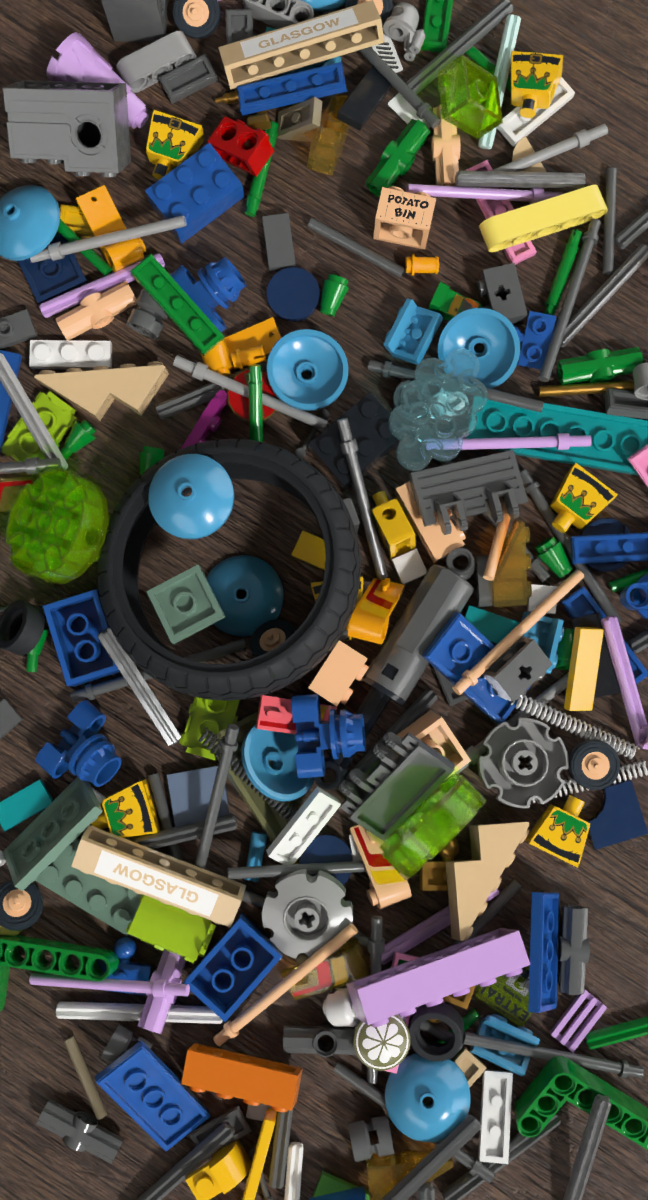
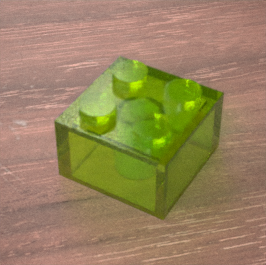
(469, 97)

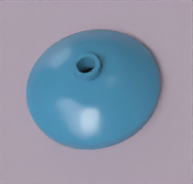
(27, 221)
(496, 335)
(312, 353)
(202, 510)
(263, 596)
(278, 750)
(423, 1078)

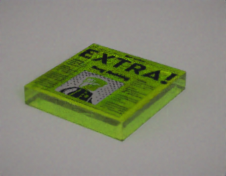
(508, 996)

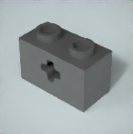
(503, 281)
(517, 669)

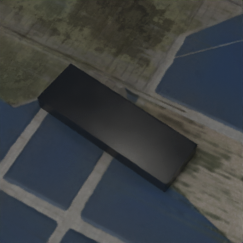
(364, 99)
(606, 677)

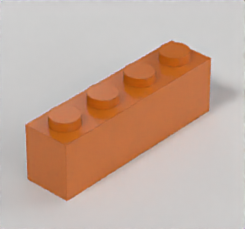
(242, 1077)

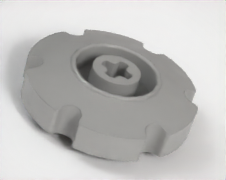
(545, 761)
(316, 896)

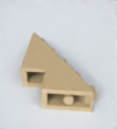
(96, 389)
(473, 880)

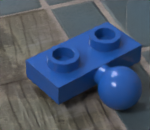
(535, 339)
(125, 949)

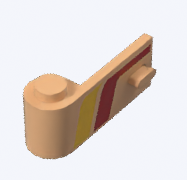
(386, 883)

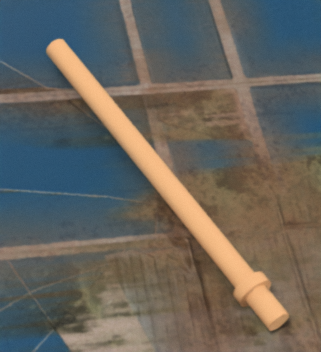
(470, 678)
(232, 1028)

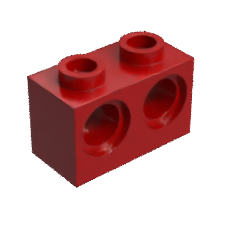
(241, 145)

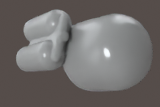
(402, 28)

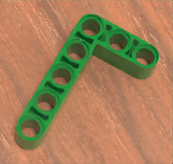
(61, 960)
(535, 1111)

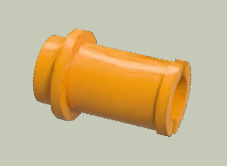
(421, 264)
(248, 356)

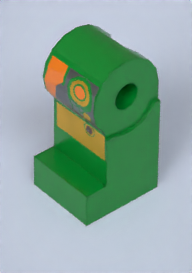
(450, 303)

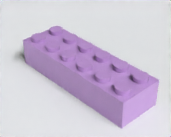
(437, 976)

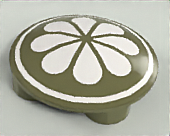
(382, 1046)

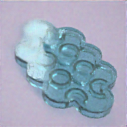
(438, 409)

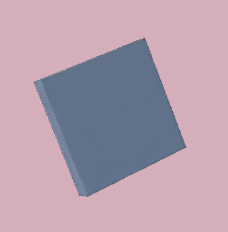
(191, 795)

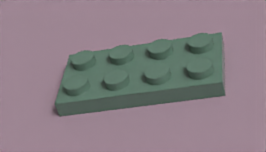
(51, 832)
(93, 894)

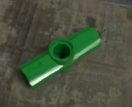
(398, 157)
(598, 365)

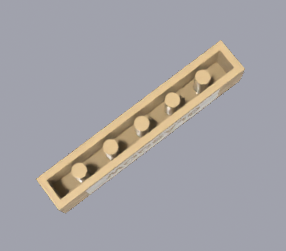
(302, 44)
(158, 876)

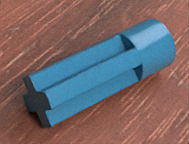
(256, 851)

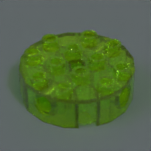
(57, 526)
(432, 826)

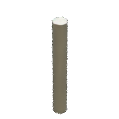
(85, 1077)

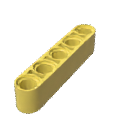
(543, 218)

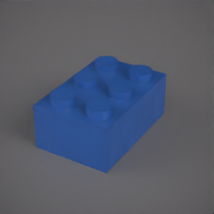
(197, 189)
(74, 631)
(233, 967)

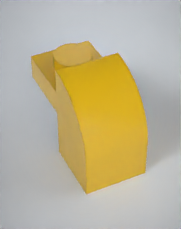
(220, 1174)

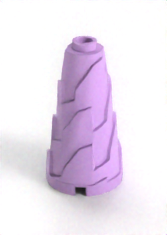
(83, 64)

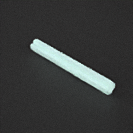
(502, 68)

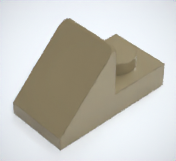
(300, 120)

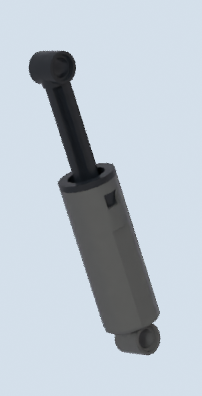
(400, 658)

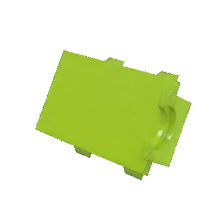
(56, 417)
(210, 714)
(171, 929)

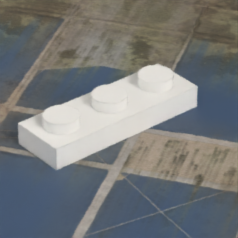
(516, 127)
(69, 354)
(303, 827)
(495, 1116)

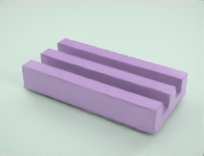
(585, 1028)

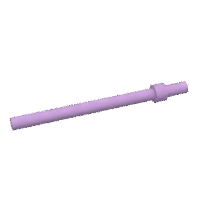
(532, 196)
(561, 442)
(158, 988)

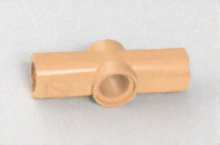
(445, 150)
(96, 310)

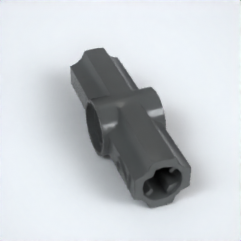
(573, 949)
(305, 1040)
(80, 1131)

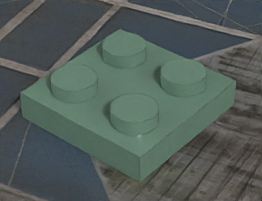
(185, 604)

